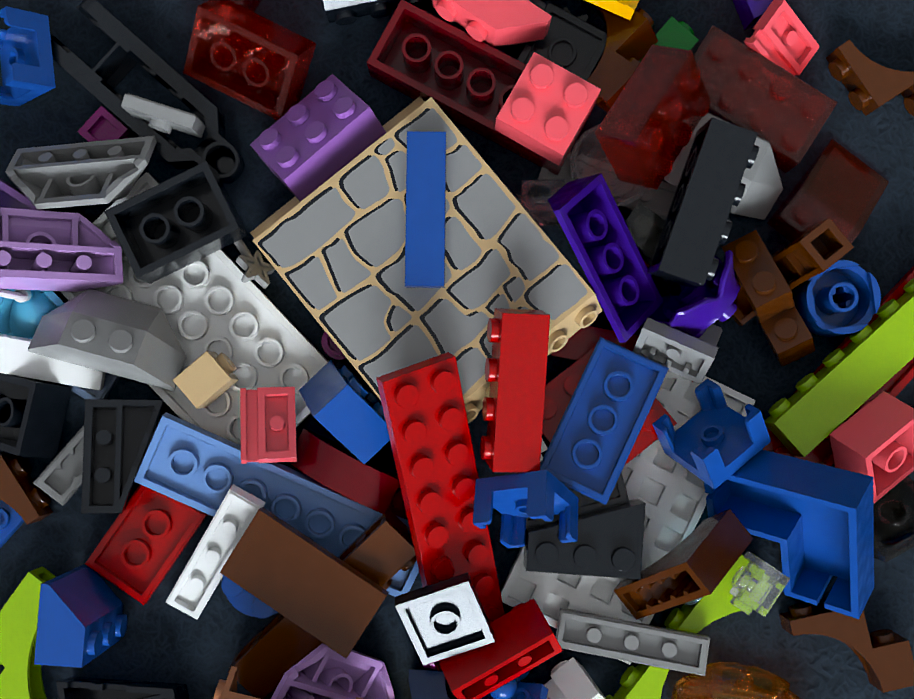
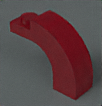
(347, 475)

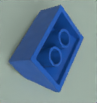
(77, 619)

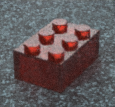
(248, 57)
(654, 116)

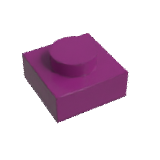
(103, 126)

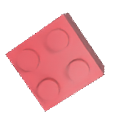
(546, 108)
(877, 443)

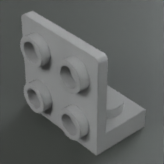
(677, 350)

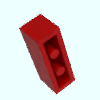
(520, 644)

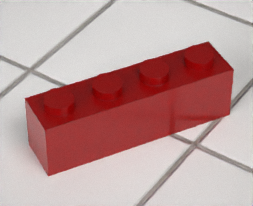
(516, 389)

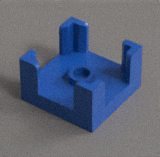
(25, 56)
(714, 439)
(522, 497)

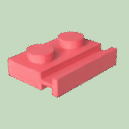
(783, 38)
(268, 425)

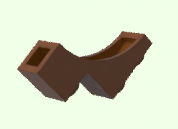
(624, 47)
(869, 82)
(801, 260)
(770, 299)
(20, 492)
(884, 655)

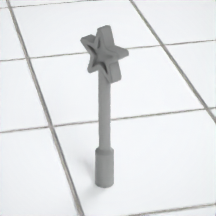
(253, 265)

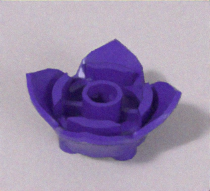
(702, 305)

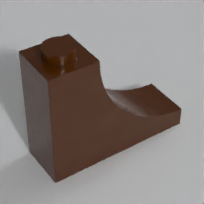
(689, 569)

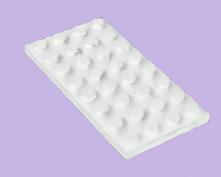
(220, 314)

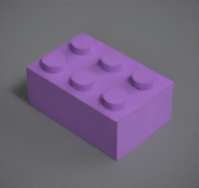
(318, 137)

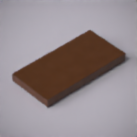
(304, 582)

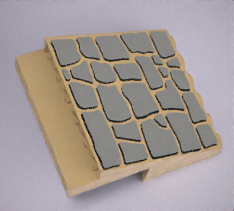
(348, 261)

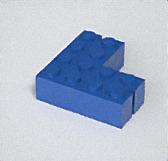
(817, 517)

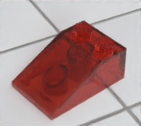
(832, 187)

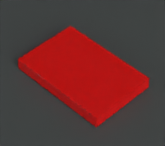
(145, 542)

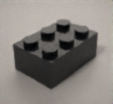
(176, 223)

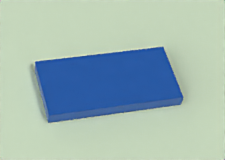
(603, 420)

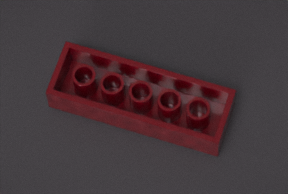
(461, 74)

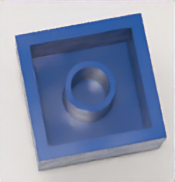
(347, 410)

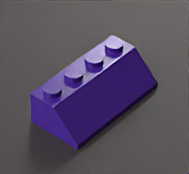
(606, 253)

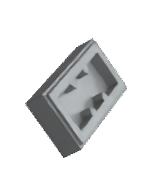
(163, 117)
(64, 473)

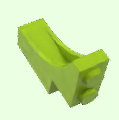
(18, 639)

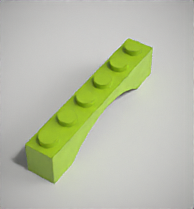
(647, 680)

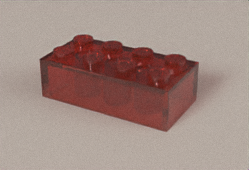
(761, 97)

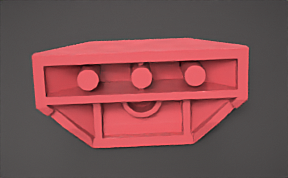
(497, 21)

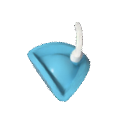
(24, 309)

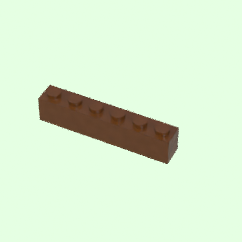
(282, 644)

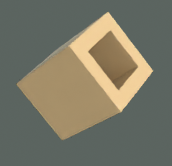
(206, 378)

